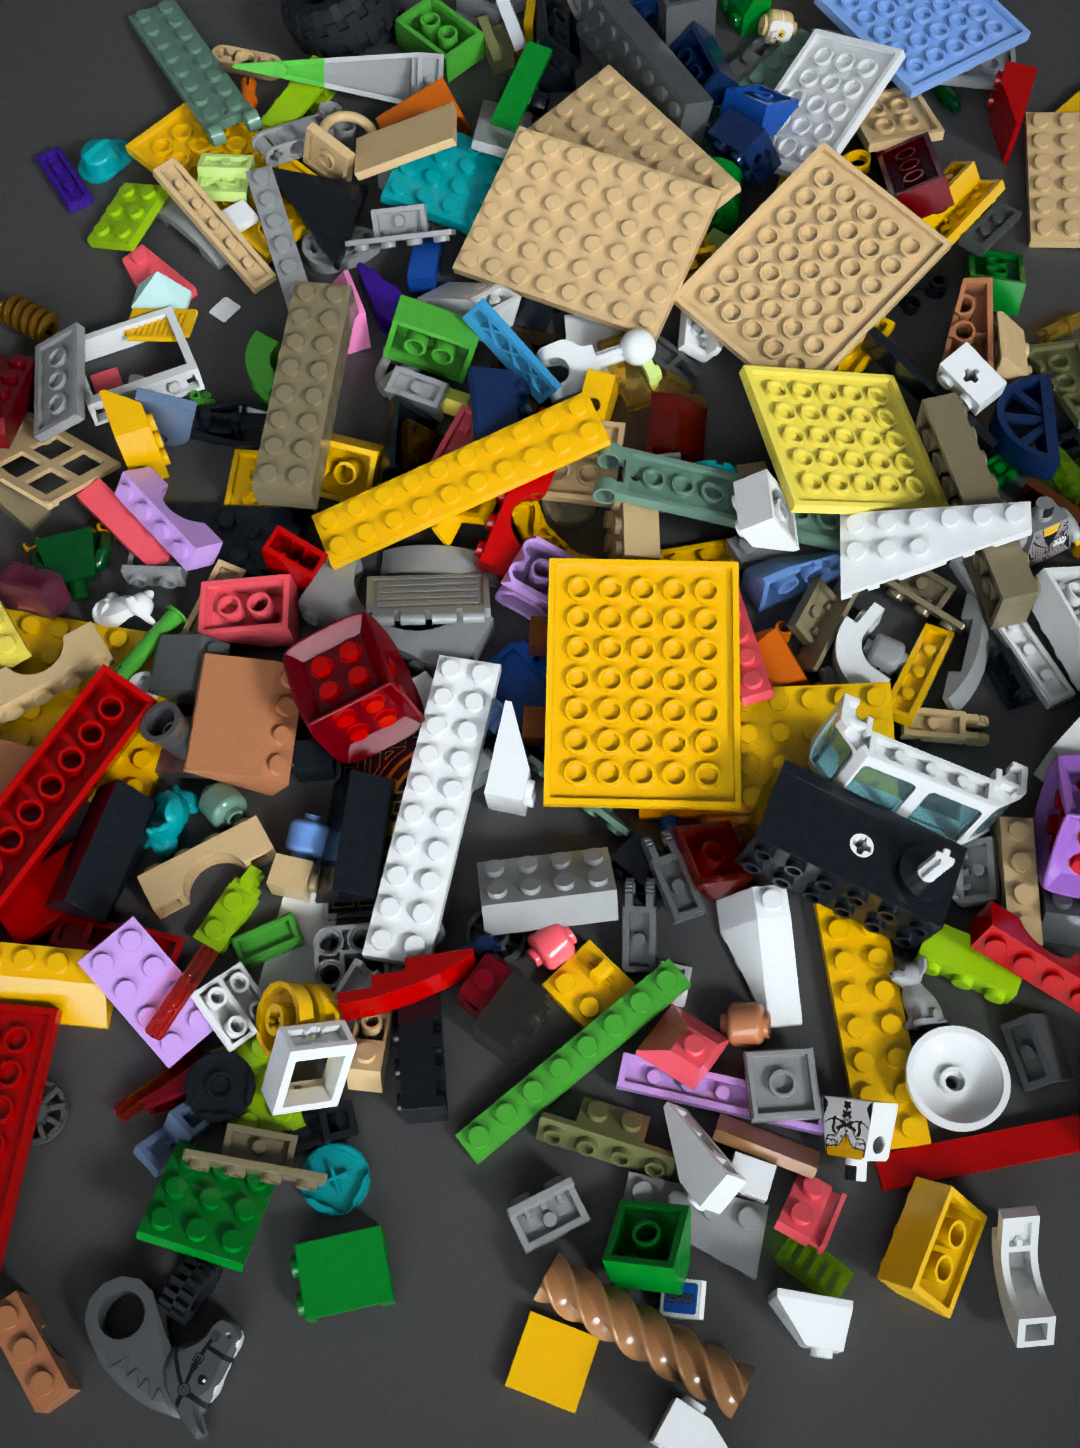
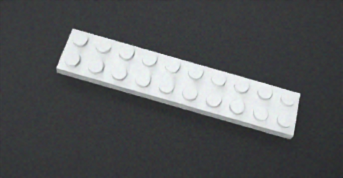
(432, 811)

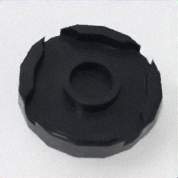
(220, 1086)

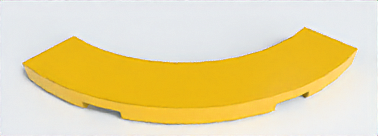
(530, 522)

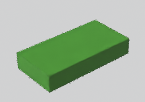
(267, 941)

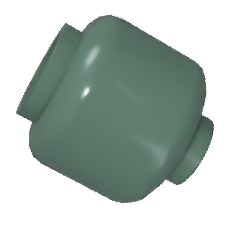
(222, 805)

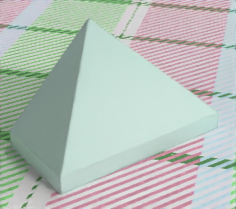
(161, 292)

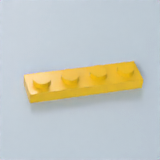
(919, 673)

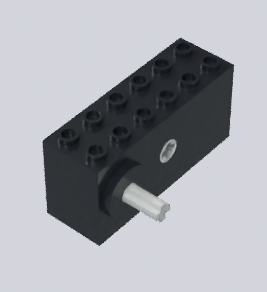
(851, 856)

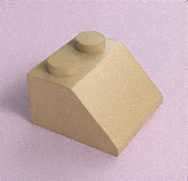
(1010, 349)

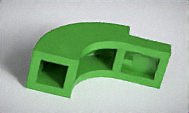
(261, 364)

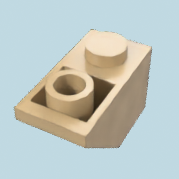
(371, 1054)

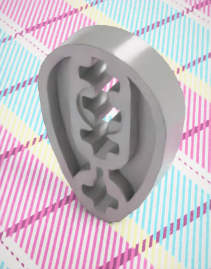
(321, 263)

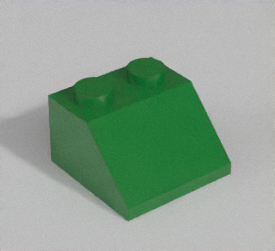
(649, 1246)

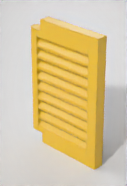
(161, 330)

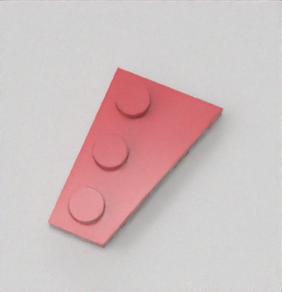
(144, 263)

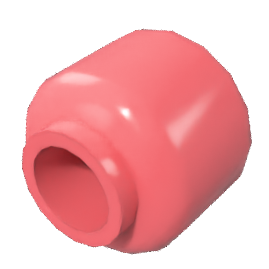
(551, 946)

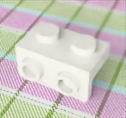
(696, 341)

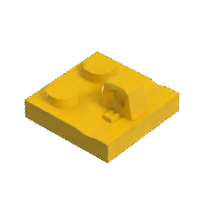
(587, 984)

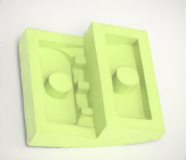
(225, 176)

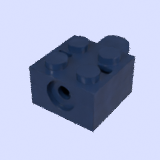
(745, 145)

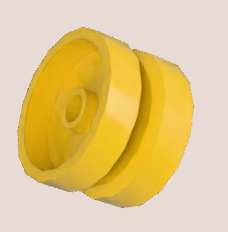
(292, 1004)

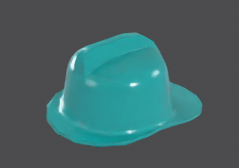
(103, 159)

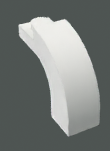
(847, 651)
(1019, 1278)

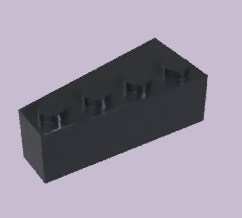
(421, 1062)

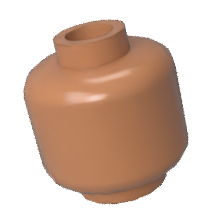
(746, 1024)

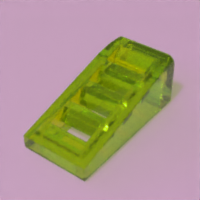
(1068, 478)
(783, 1259)

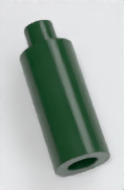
(947, 97)

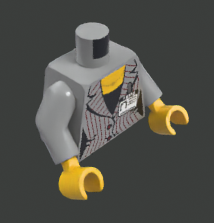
(1052, 531)

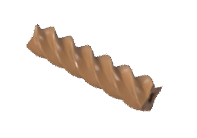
(645, 1335)

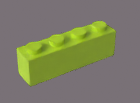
(296, 103)

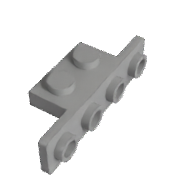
(400, 224)

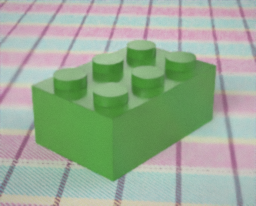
(440, 30)
(431, 339)

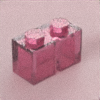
(34, 590)

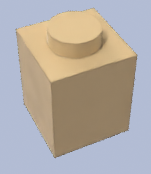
(293, 877)

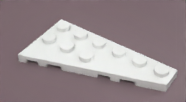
(912, 541)

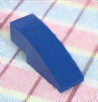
(425, 266)

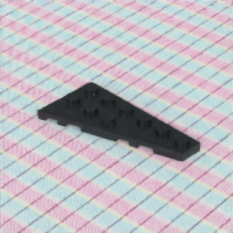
(245, 529)

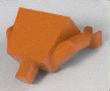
(779, 659)

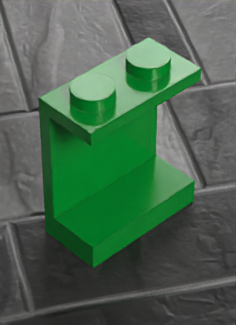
(343, 1273)

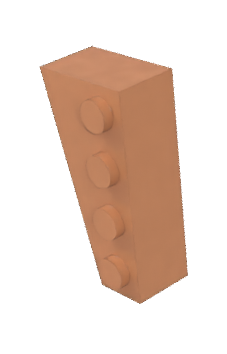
(972, 320)

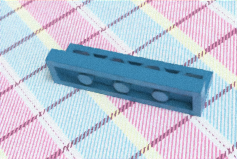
(511, 350)

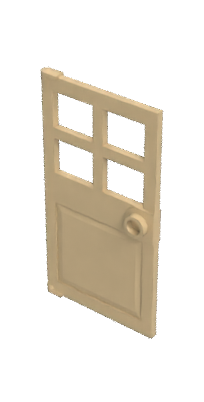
(24, 445)

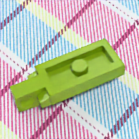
(231, 911)

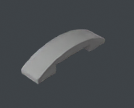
(173, 215)
(431, 560)
(963, 684)

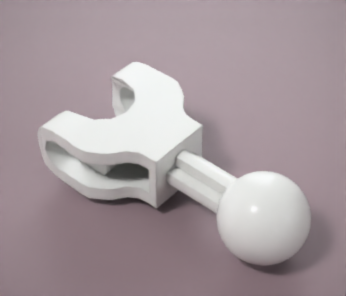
(635, 348)

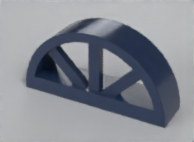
(1037, 396)

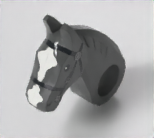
(150, 1367)

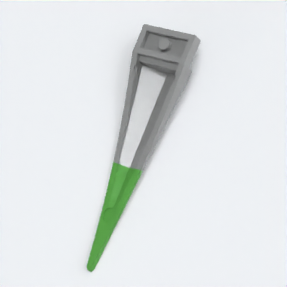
(376, 76)

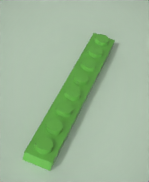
(572, 1061)

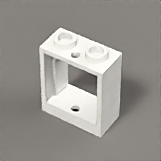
(294, 1044)

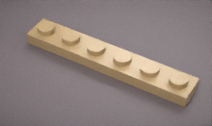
(214, 225)

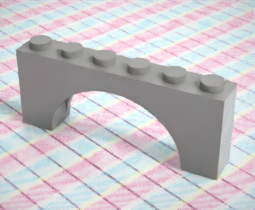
(334, 596)

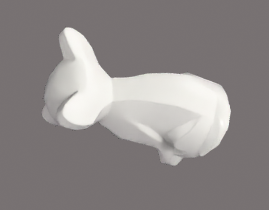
(115, 610)

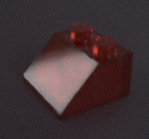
(676, 426)
(709, 857)

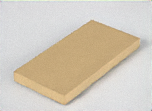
(406, 141)

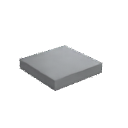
(782, 1085)

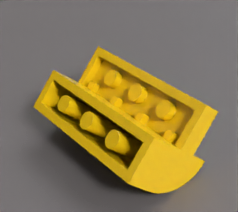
(970, 199)

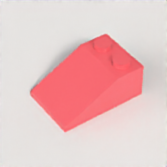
(250, 610)

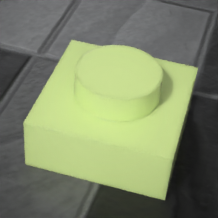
(652, 373)

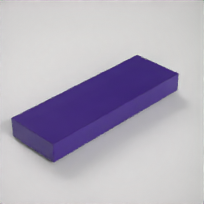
(64, 179)

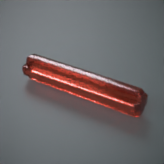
(181, 992)
(133, 1103)

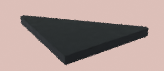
(325, 208)

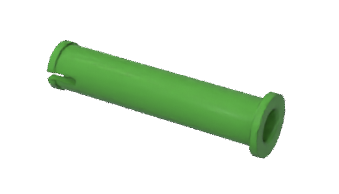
(147, 645)

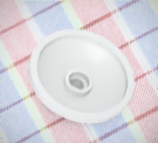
(973, 1065)

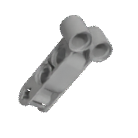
(288, 139)

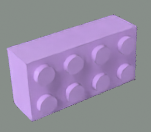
(137, 980)

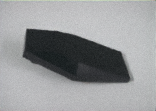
(230, 423)

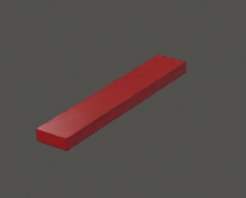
(980, 1153)

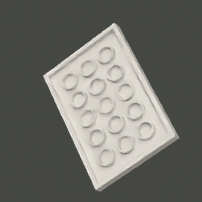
(836, 88)

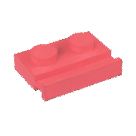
(810, 1212)

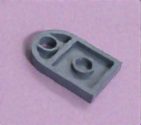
(171, 414)

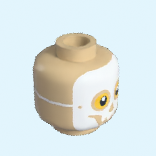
(777, 26)

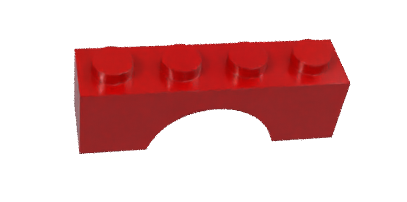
(500, 546)
(1005, 940)

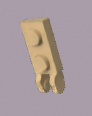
(946, 727)

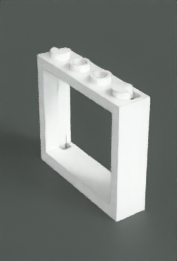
(168, 382)

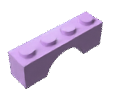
(187, 541)

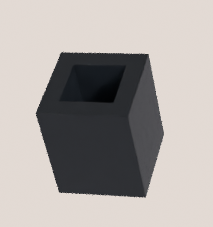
(312, 761)

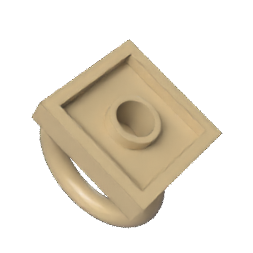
(326, 153)

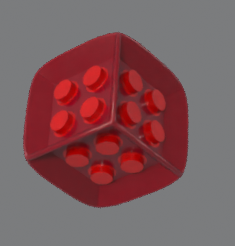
(353, 688)

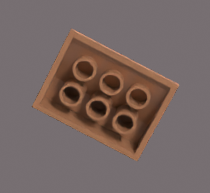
(243, 724)

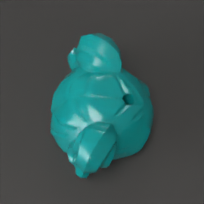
(170, 819)

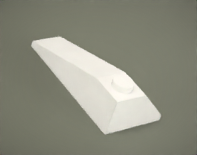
(760, 937)

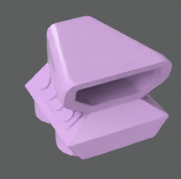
(527, 579)

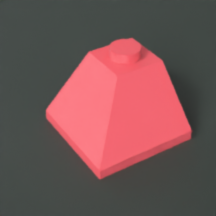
(683, 1047)

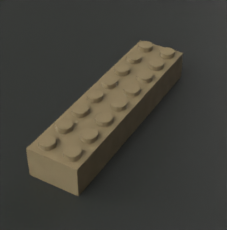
(304, 395)
(997, 573)

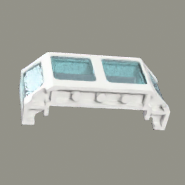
(910, 780)

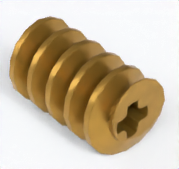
(28, 318)

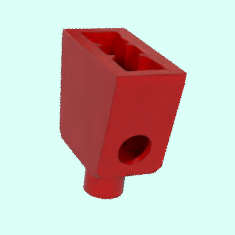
(292, 557)

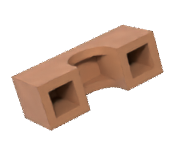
(36, 1365)

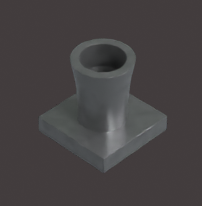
(169, 729)

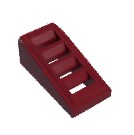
(167, 1096)

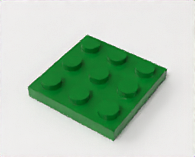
(205, 1212)

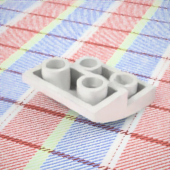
(230, 1005)

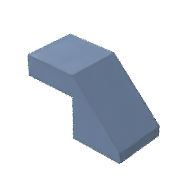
(180, 1125)

